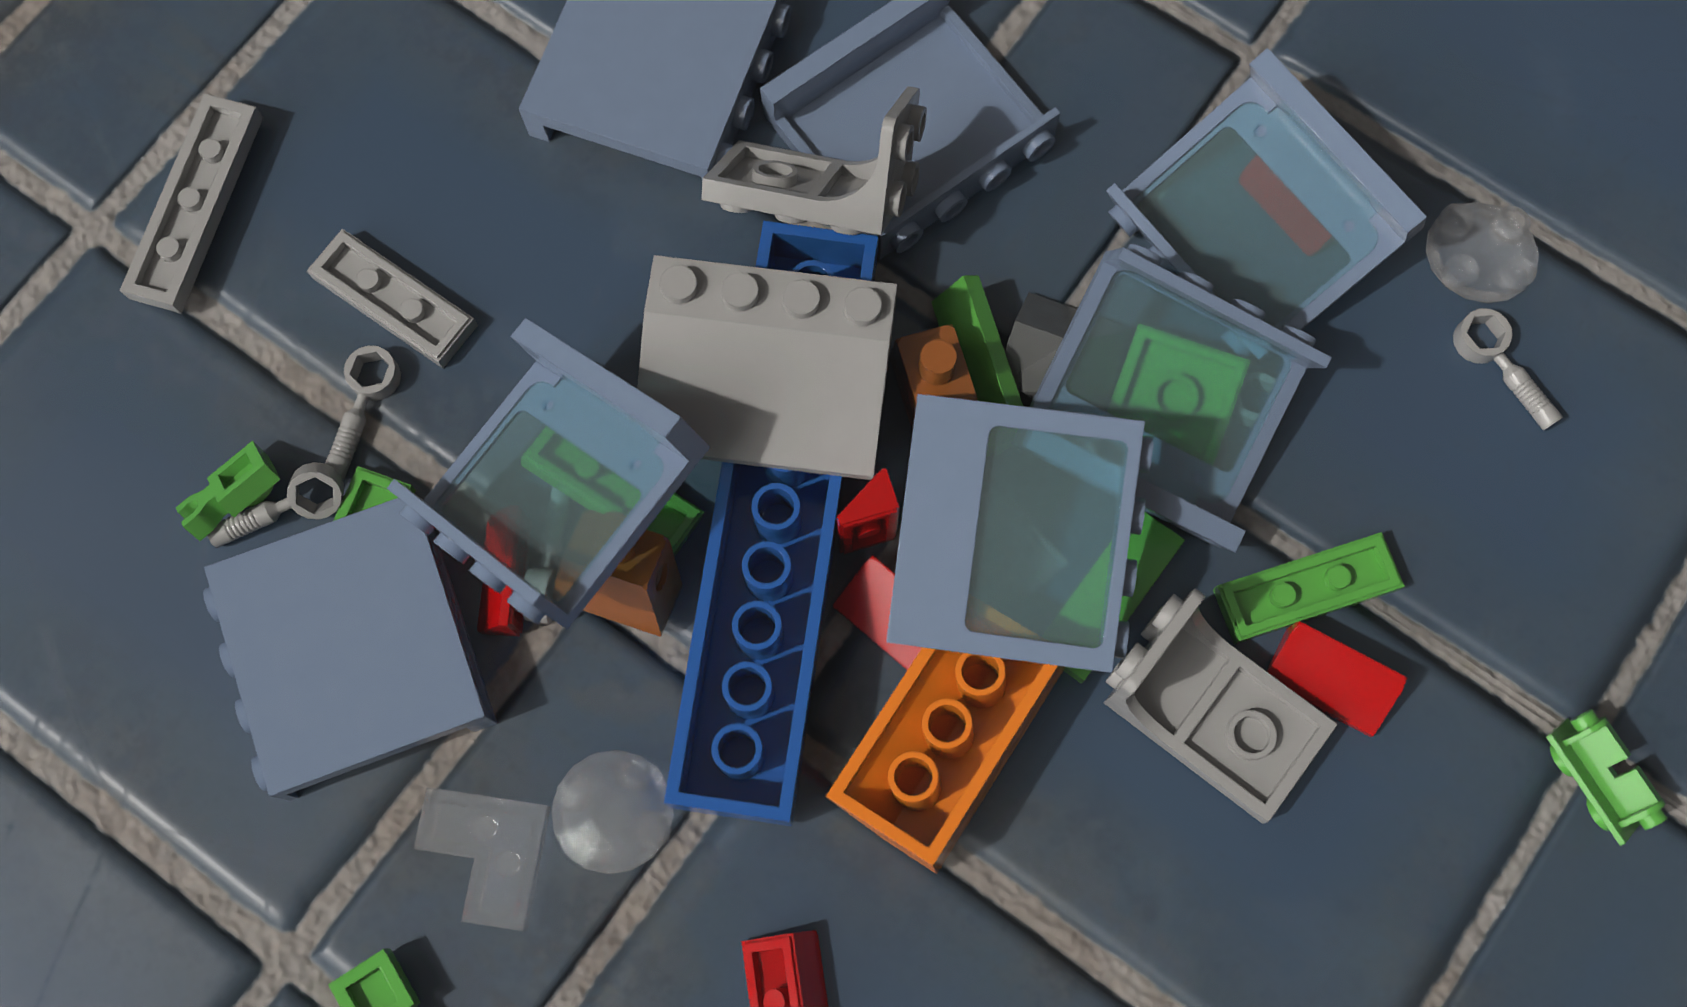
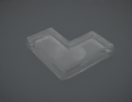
(505, 845)

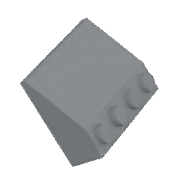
(770, 362)

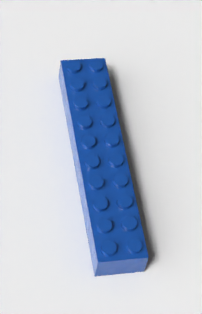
(762, 602)

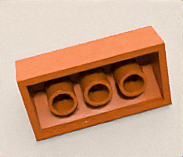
(940, 748)

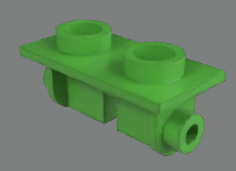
(1616, 802)

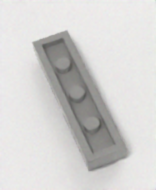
(192, 203)

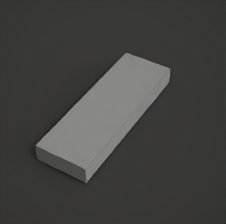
(392, 298)

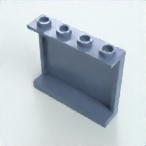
(655, 75)
(975, 111)
(344, 647)

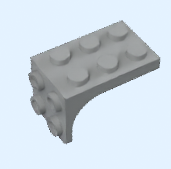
(823, 189)
(1217, 709)

